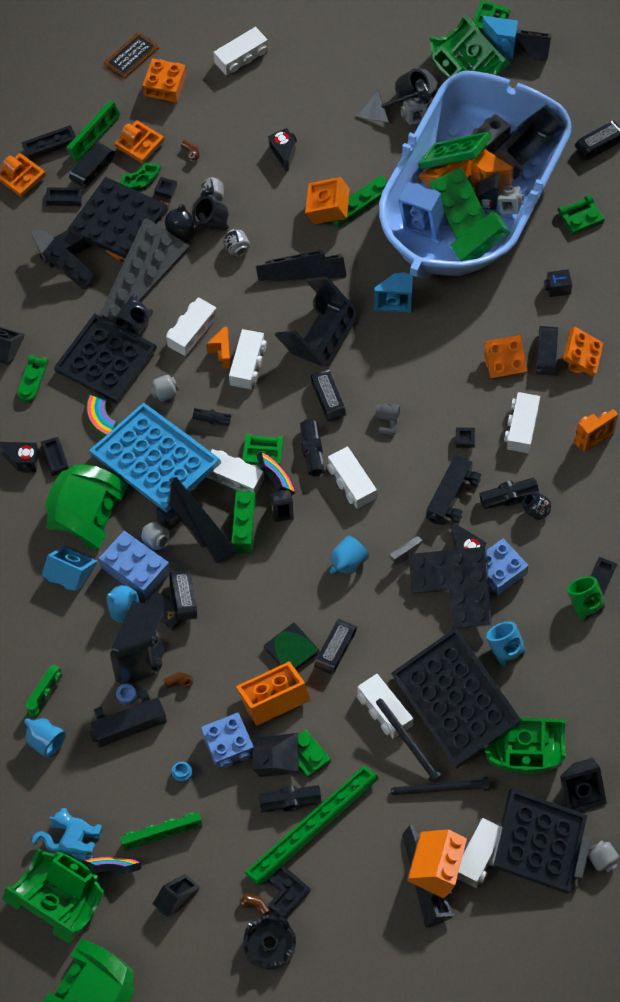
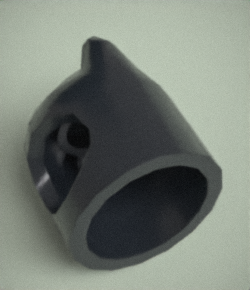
(407, 82)
(215, 213)
(180, 223)
(133, 315)

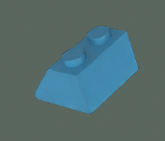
(501, 34)
(394, 293)
(68, 568)

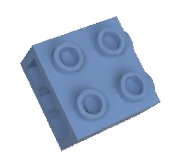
(504, 567)
(227, 741)

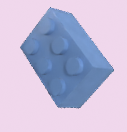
(421, 210)
(134, 565)

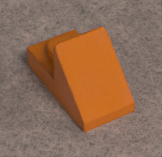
(220, 345)

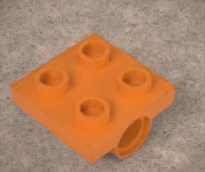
(139, 141)
(20, 174)
(582, 352)
(505, 356)

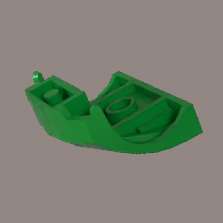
(467, 51)
(83, 502)
(530, 747)
(58, 892)
(94, 977)

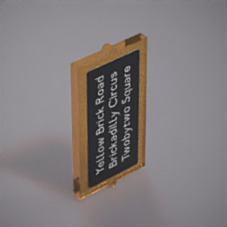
(131, 55)

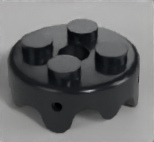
(269, 928)

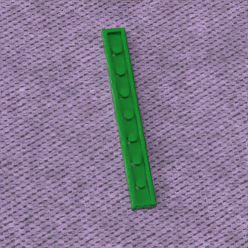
(311, 826)

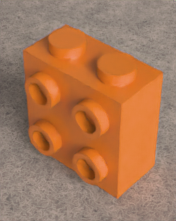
(164, 80)

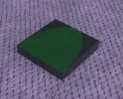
(291, 646)

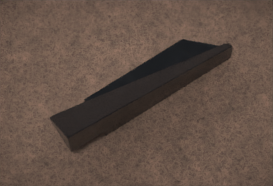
(303, 266)
(198, 521)
(433, 907)

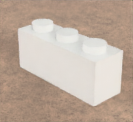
(241, 51)
(191, 326)
(247, 359)
(522, 422)
(236, 473)
(351, 478)
(374, 689)
(479, 854)

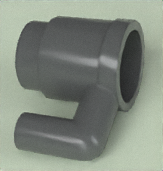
(388, 413)

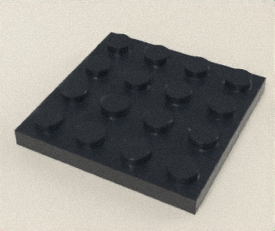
(115, 216)
(105, 358)
(539, 841)

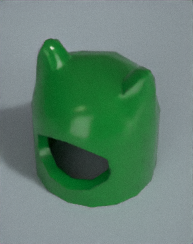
(585, 596)

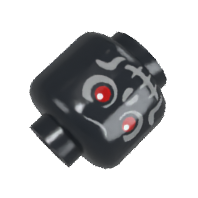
(537, 505)

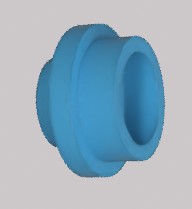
(181, 771)

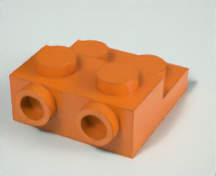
(594, 430)

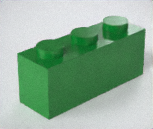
(481, 238)
(244, 522)

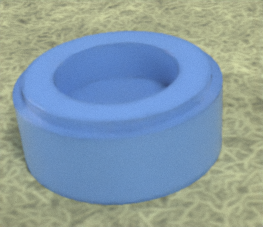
(126, 694)

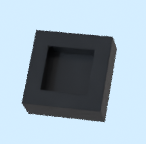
(165, 187)
(465, 437)

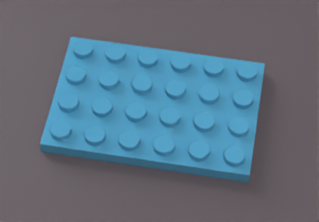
(152, 450)

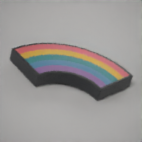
(275, 472)
(112, 864)

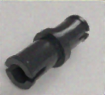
(211, 416)

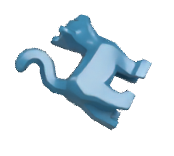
(73, 838)

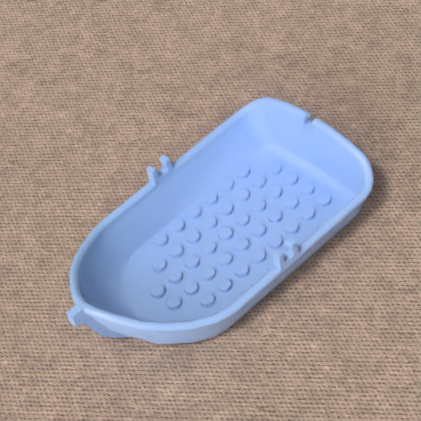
(455, 112)

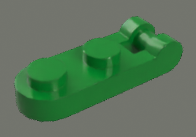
(32, 379)
(43, 690)

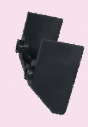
(528, 138)
(329, 329)
(137, 648)

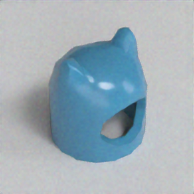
(348, 556)
(119, 602)
(505, 642)
(44, 736)

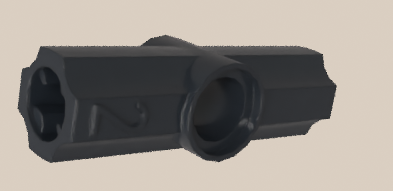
(312, 447)
(508, 493)
(290, 798)

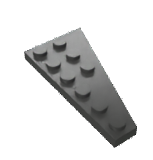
(146, 262)

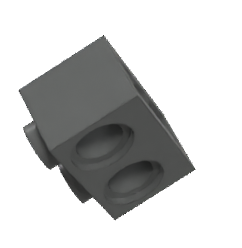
(497, 128)

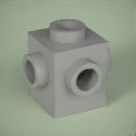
(413, 110)
(510, 200)

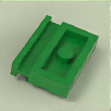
(311, 755)

